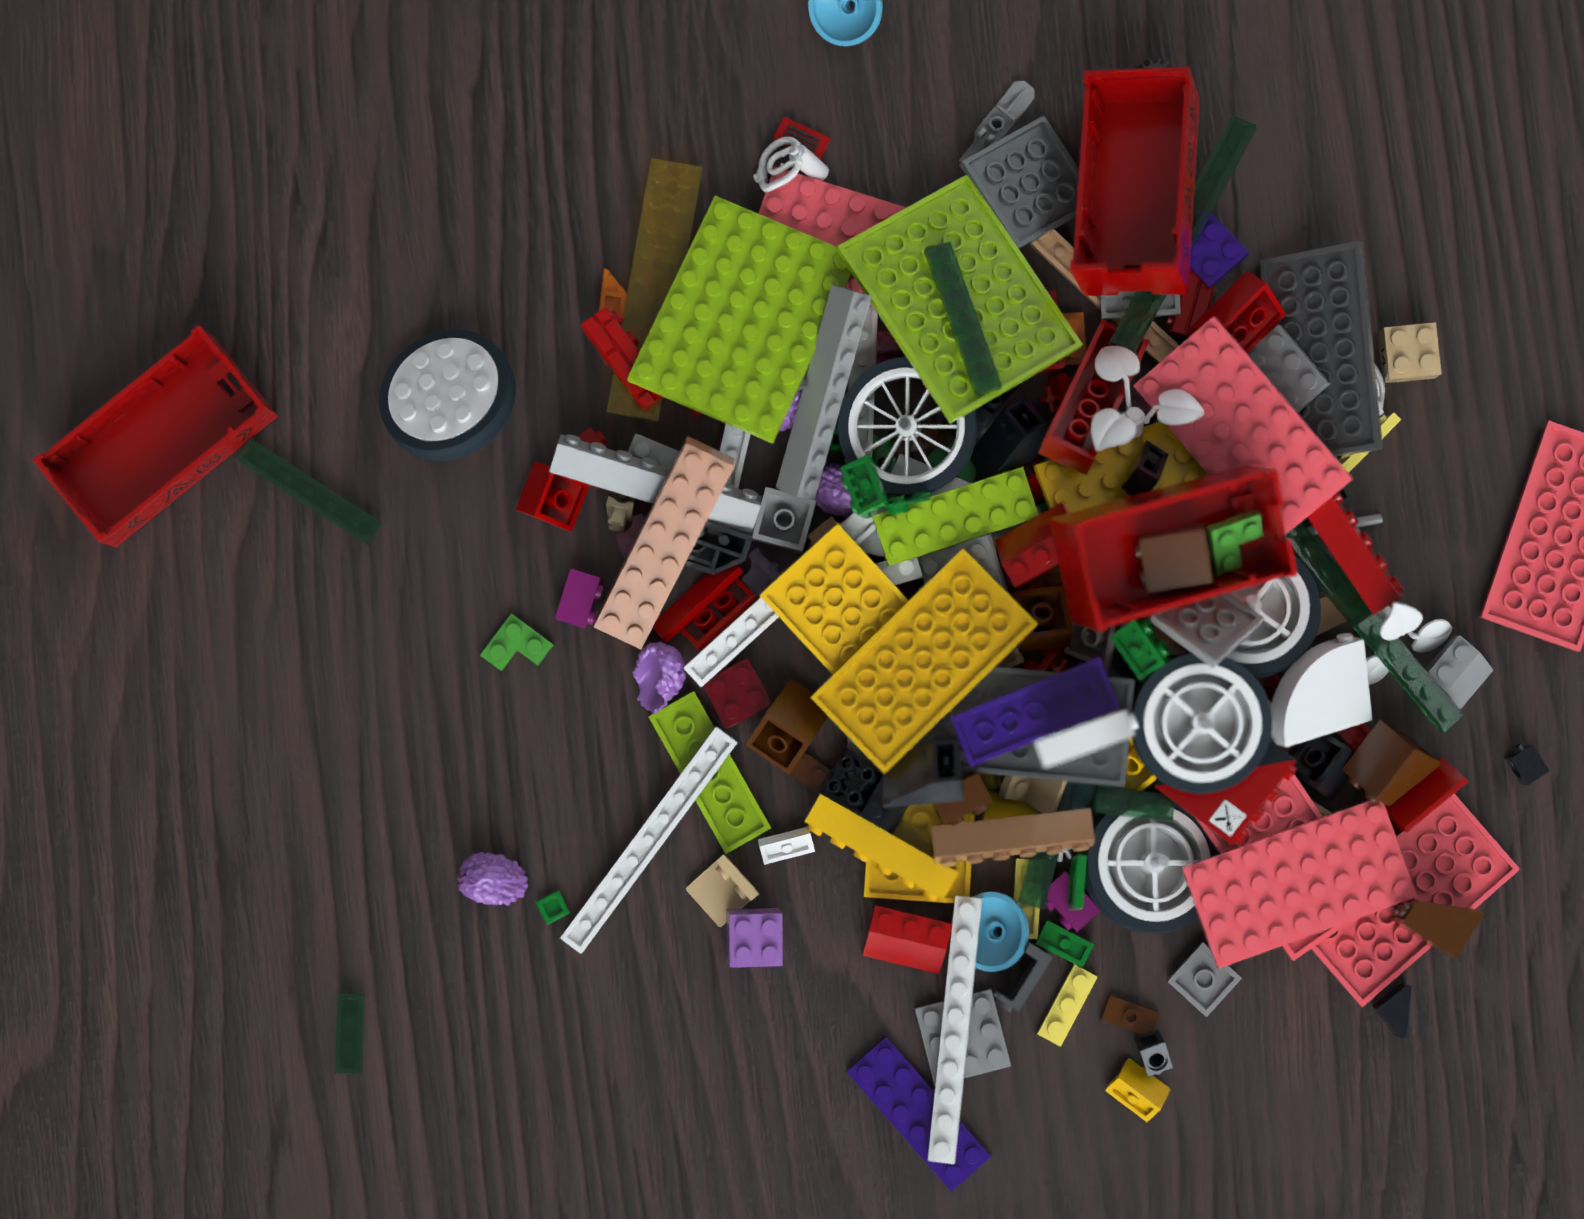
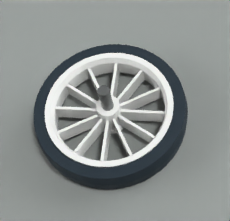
(906, 428)

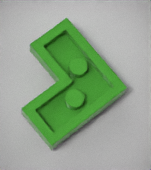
(1228, 535)
(515, 637)

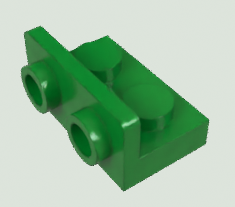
(864, 486)
(1141, 647)

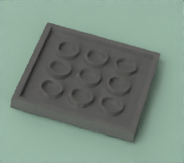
(1027, 181)

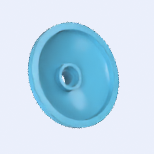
(841, 24)
(1002, 951)

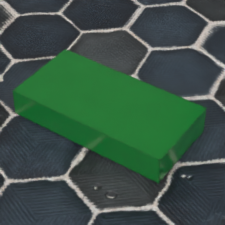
(1076, 882)

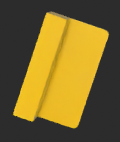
(1138, 1091)

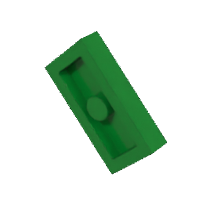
(1064, 943)

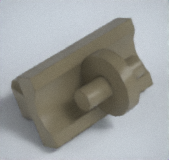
(620, 510)

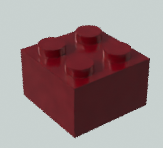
(737, 693)

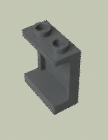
(1027, 981)

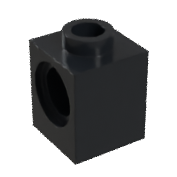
(1526, 763)
(1147, 1046)

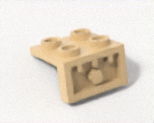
(1039, 793)
(721, 889)

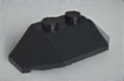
(719, 548)

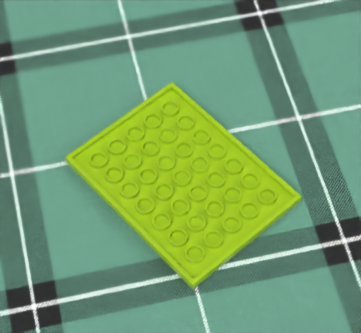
(1010, 301)
(741, 320)

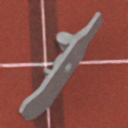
(1006, 112)

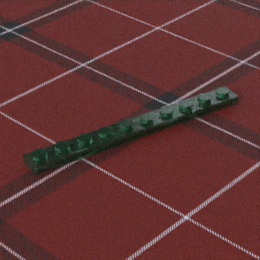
(1206, 195)
(1390, 652)

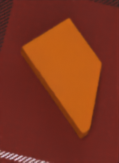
(612, 294)

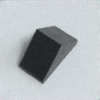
(1395, 1009)

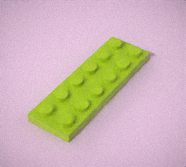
(956, 516)
(726, 797)

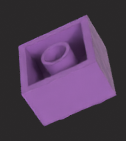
(754, 937)

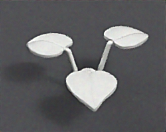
(1113, 429)
(1402, 620)

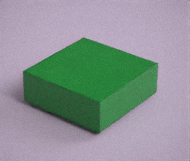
(552, 907)

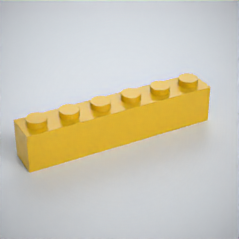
(880, 846)

